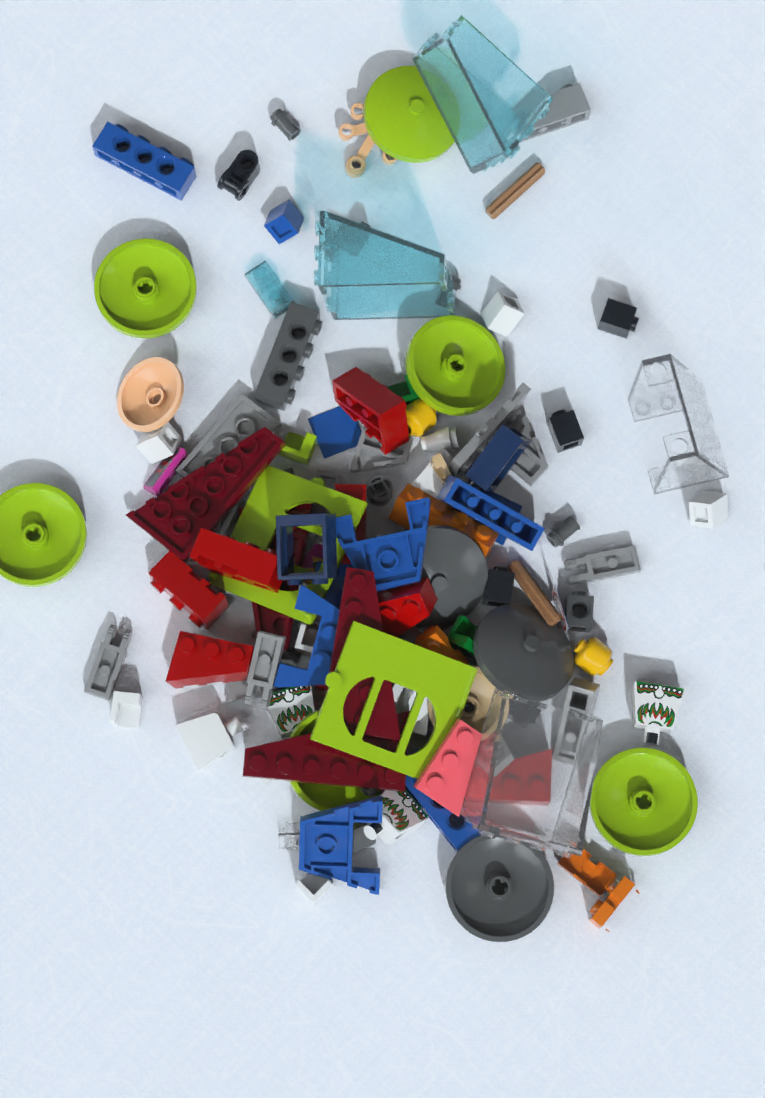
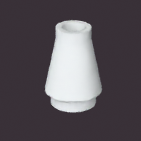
(443, 438)

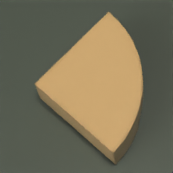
(440, 467)

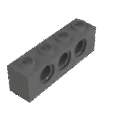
(296, 318)

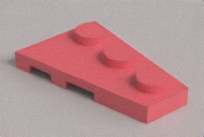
(450, 767)

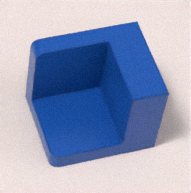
(284, 221)

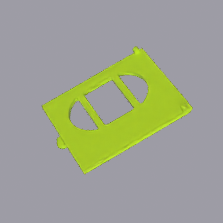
(274, 496)
(389, 658)

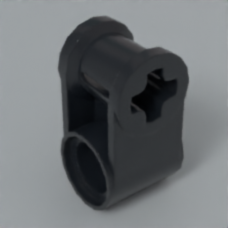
(237, 178)

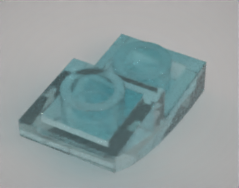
(269, 289)

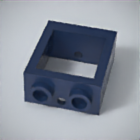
(497, 458)
(285, 549)

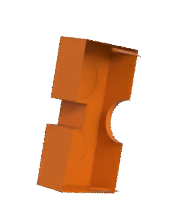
(437, 641)
(593, 876)
(617, 892)

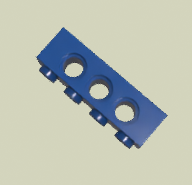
(173, 183)
(490, 512)
(440, 817)

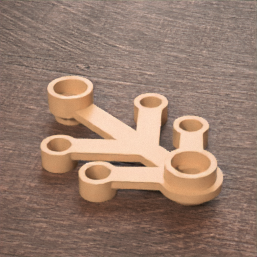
(365, 148)

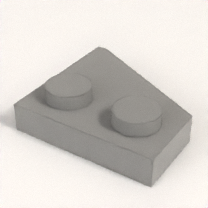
(370, 457)

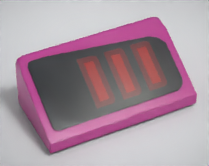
(165, 472)

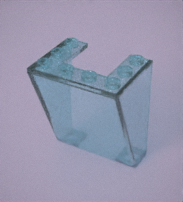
(480, 94)
(379, 273)

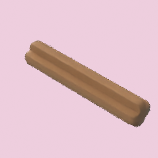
(515, 190)
(534, 593)

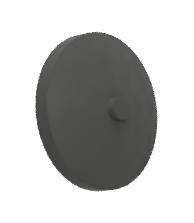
(455, 573)
(523, 652)
(499, 888)

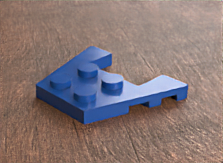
(393, 557)
(322, 651)
(328, 843)

